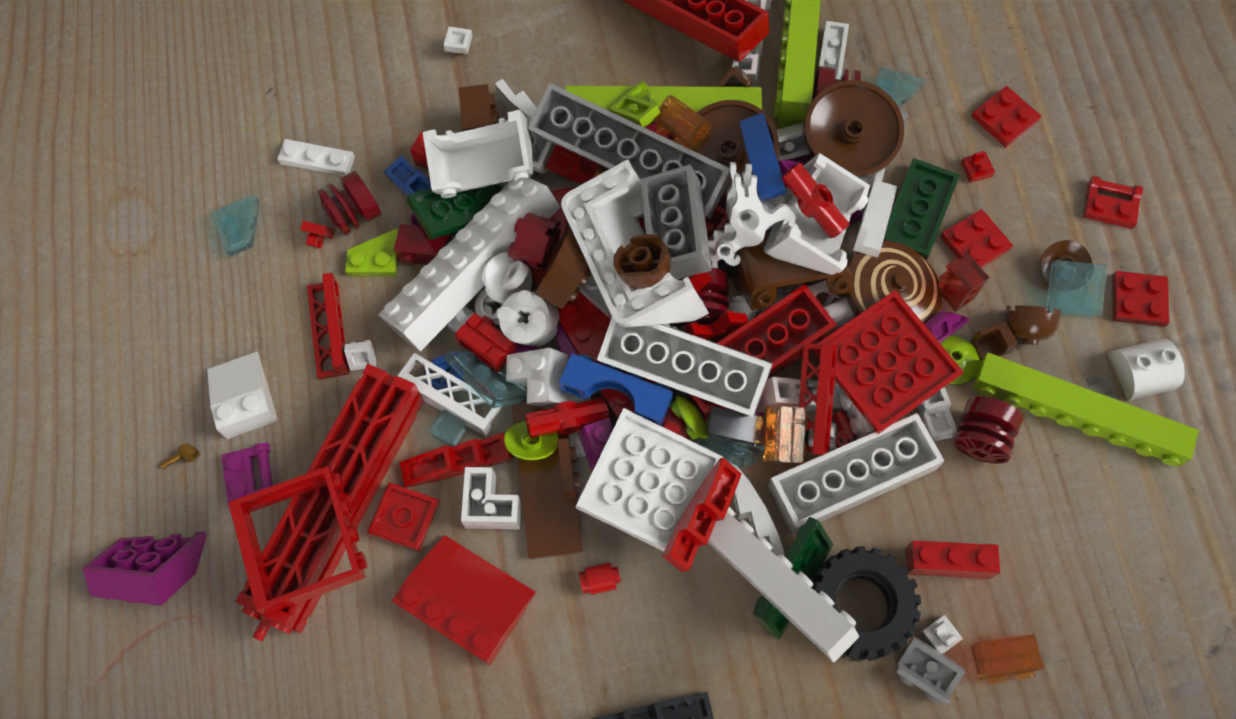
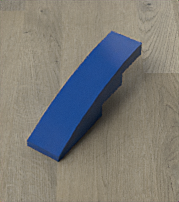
(762, 157)
(408, 178)

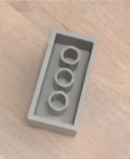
(677, 217)

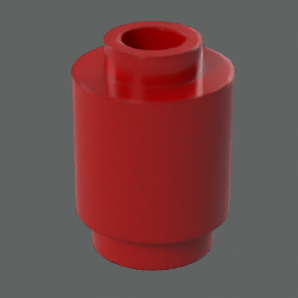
(599, 578)

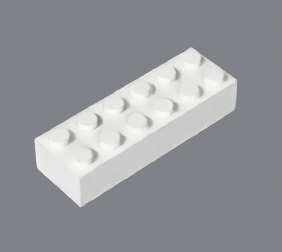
(687, 364)
(855, 473)

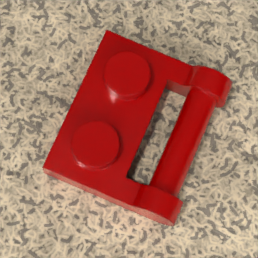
(1111, 209)

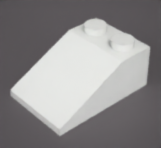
(240, 396)

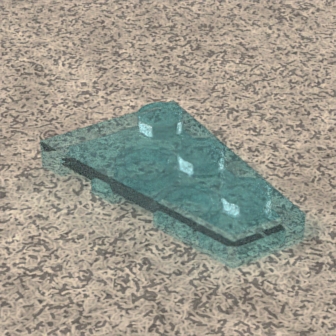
(485, 381)

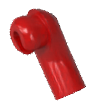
(844, 432)

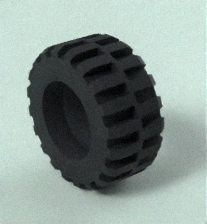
(896, 588)

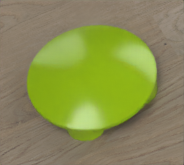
(692, 416)

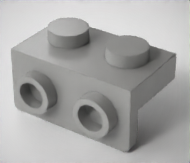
(929, 671)

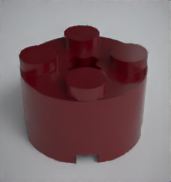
(535, 240)

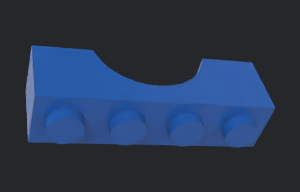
(585, 377)

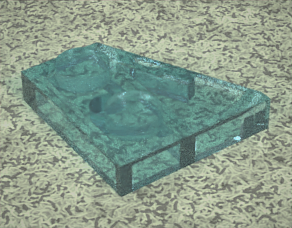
(898, 85)
(237, 224)
(733, 451)

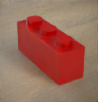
(952, 559)

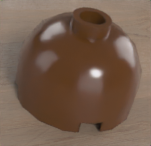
(642, 261)
(1032, 323)

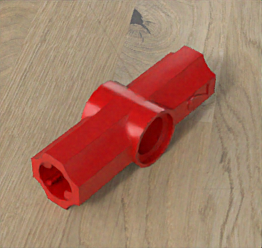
(815, 200)
(566, 417)

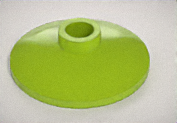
(969, 357)
(522, 446)

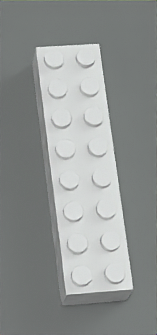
(457, 270)

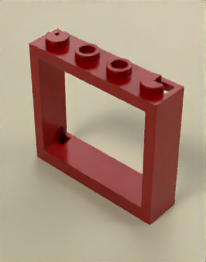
(250, 549)

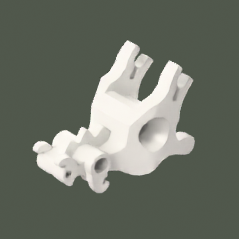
(747, 217)

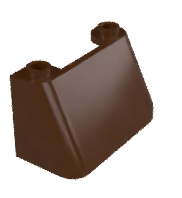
(760, 275)

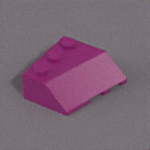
(144, 568)

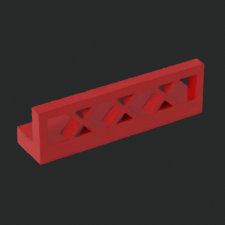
(334, 327)
(824, 395)

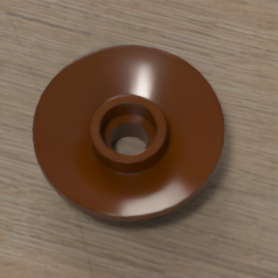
(1065, 251)

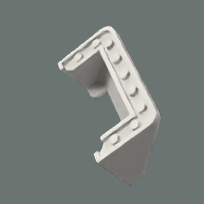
(604, 218)

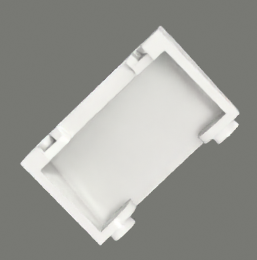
(479, 156)
(801, 238)

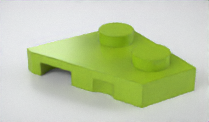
(637, 105)
(373, 257)

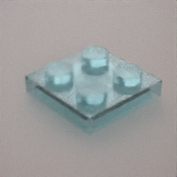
(1077, 288)

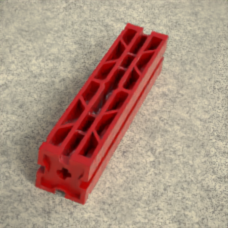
(361, 450)

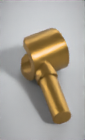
(185, 451)

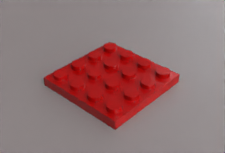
(889, 362)

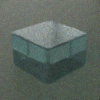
(448, 429)

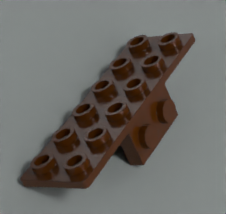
(549, 497)

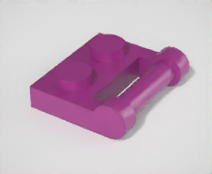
(240, 473)

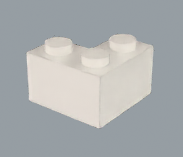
(540, 373)
(483, 507)

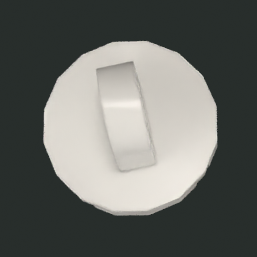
(505, 277)

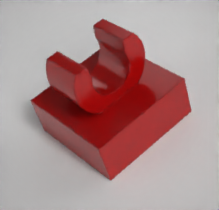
(977, 167)
(316, 233)

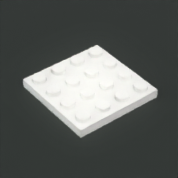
(645, 479)

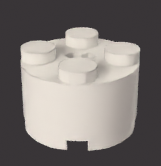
(526, 307)

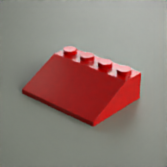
(464, 598)

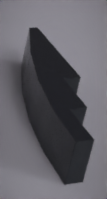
(737, 426)
(687, 707)

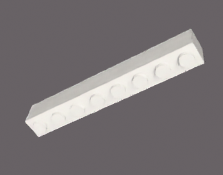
(782, 587)

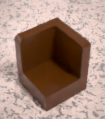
(736, 78)
(994, 340)

